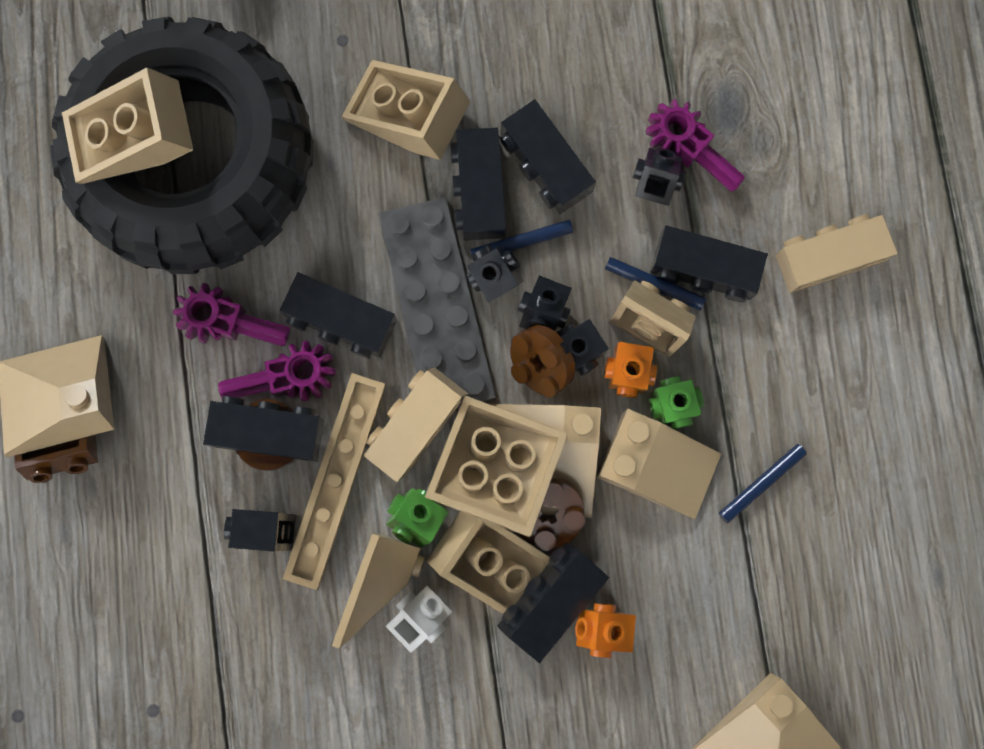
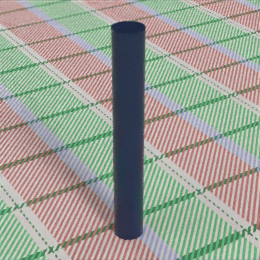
(531, 237)
(666, 288)
(762, 483)

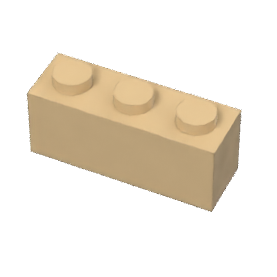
(835, 252)
(414, 423)

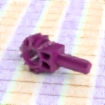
(692, 144)
(226, 319)
(282, 375)

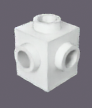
(419, 619)

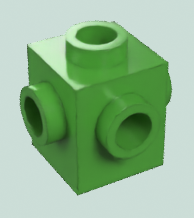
(667, 412)
(415, 517)

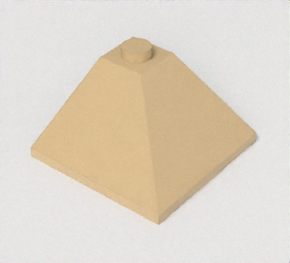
(55, 396)
(581, 447)
(496, 466)
(382, 575)
(769, 720)

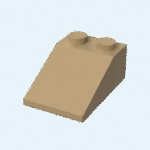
(408, 107)
(127, 127)
(654, 318)
(658, 464)
(487, 561)

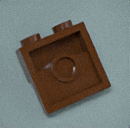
(67, 456)

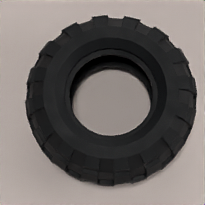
(251, 193)

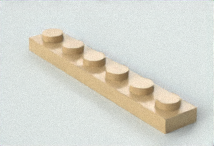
(334, 482)

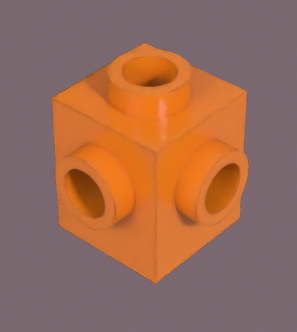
(636, 358)
(605, 630)

